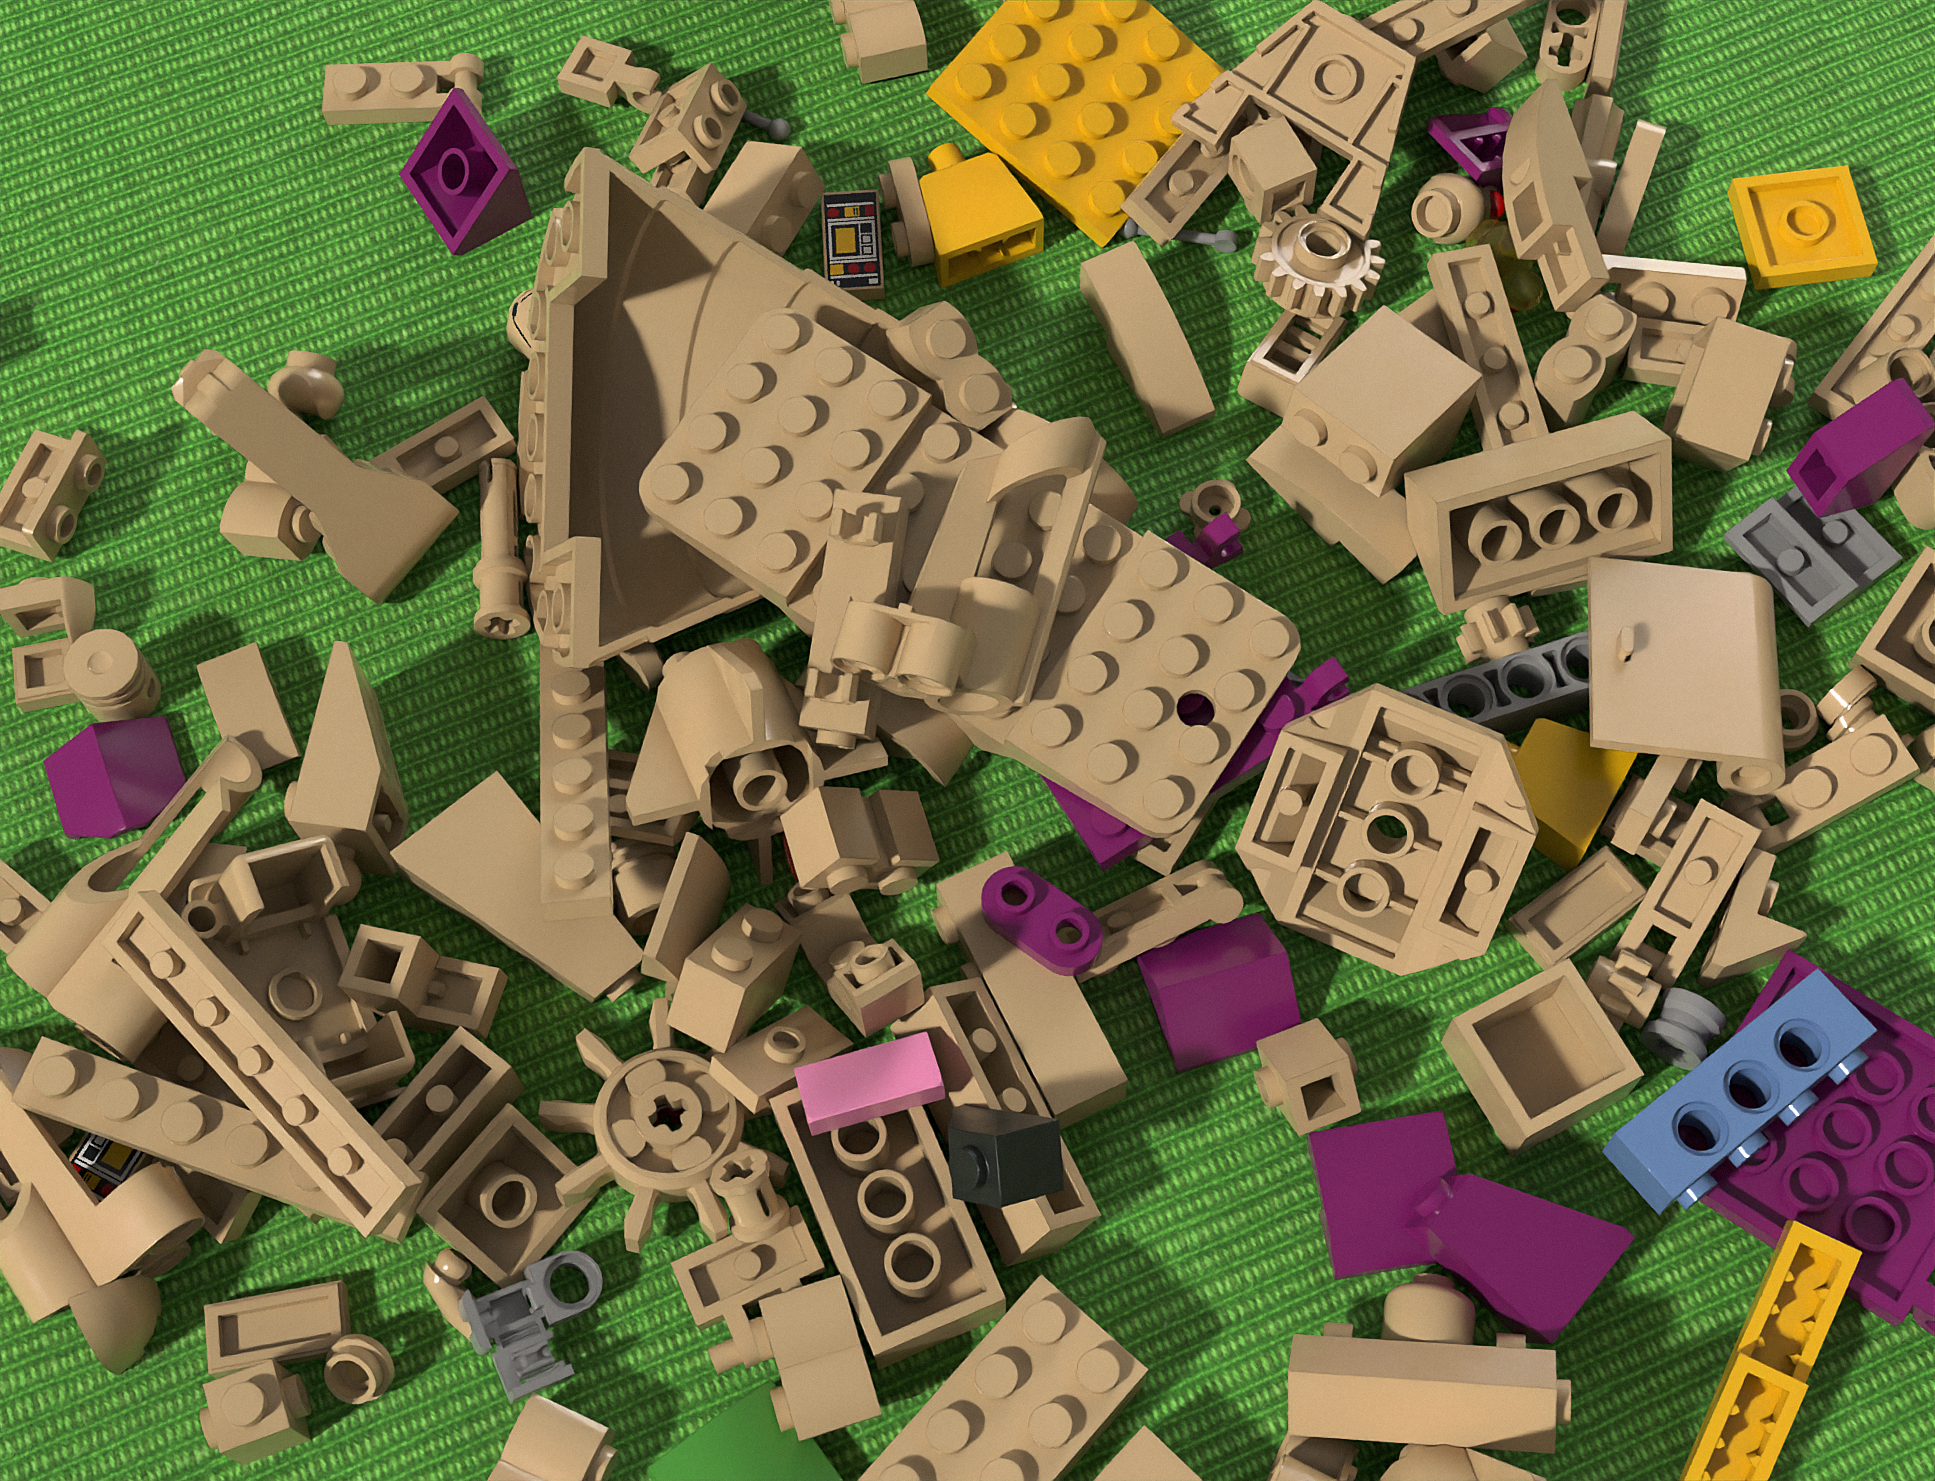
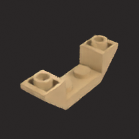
(864, 978)

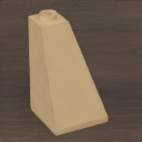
(487, 869)

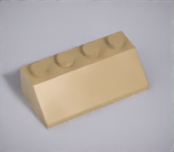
(1541, 509)

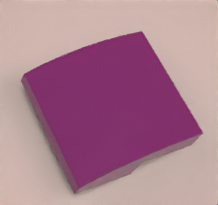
(1368, 1185)

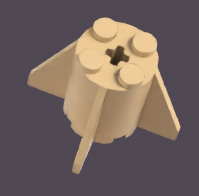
(734, 748)

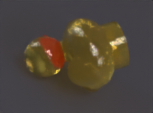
(1520, 285)

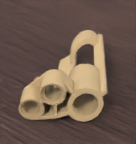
(966, 637)
(63, 946)
(66, 1239)

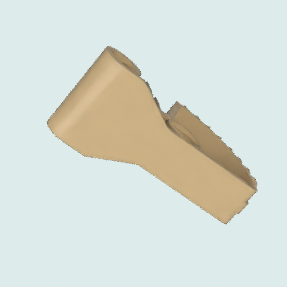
(369, 517)

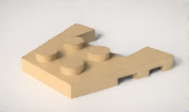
(1331, 85)

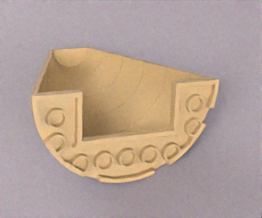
(633, 322)

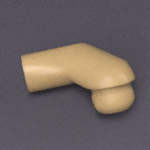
(444, 1284)

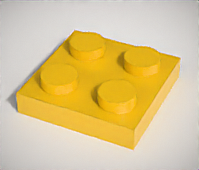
(1802, 227)

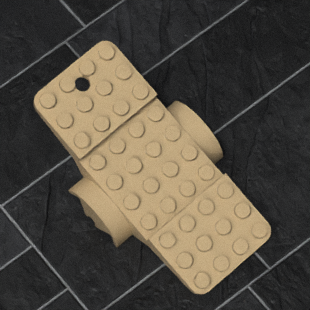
(1137, 618)

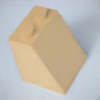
(1383, 402)

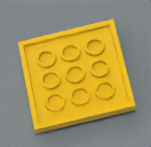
(1076, 98)

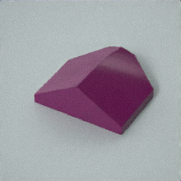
(1474, 142)
(115, 777)

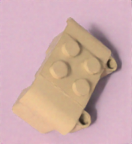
(281, 943)

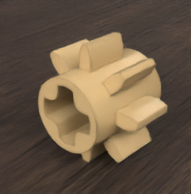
(1496, 630)
(1623, 989)

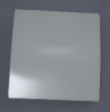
(1810, 559)

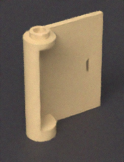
(1695, 672)

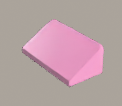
(869, 1083)

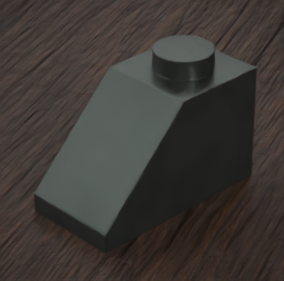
(1003, 1156)

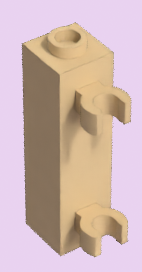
(862, 564)
(1426, 1391)

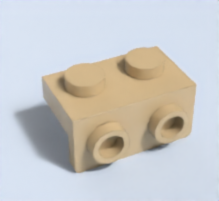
(48, 492)

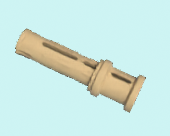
(500, 571)

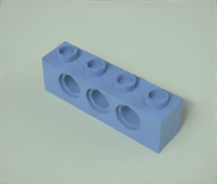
(1808, 1017)

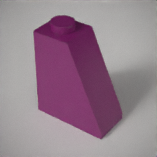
(1515, 1251)

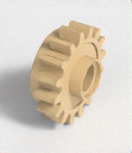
(1315, 265)

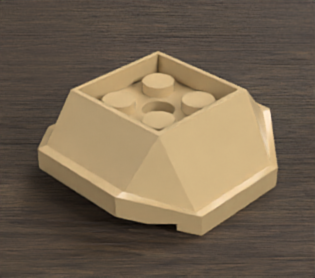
(1374, 895)

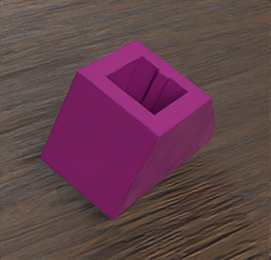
(1862, 450)

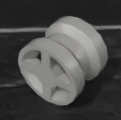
(1683, 1028)

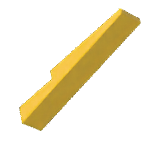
(1772, 1358)

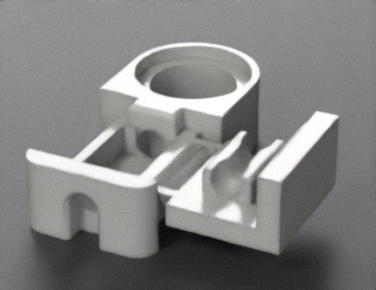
(522, 1331)

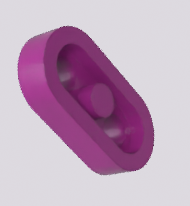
(1038, 920)

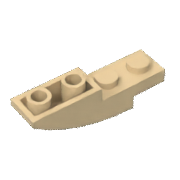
(1543, 200)

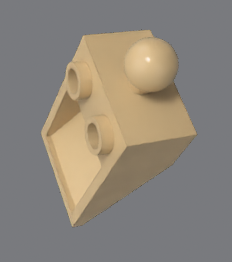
(349, 776)

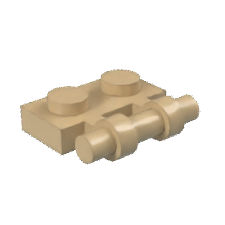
(736, 1274)

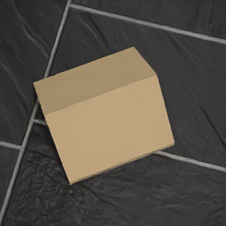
(502, 1199)

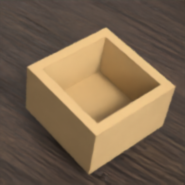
(1725, 394)
(1541, 1057)

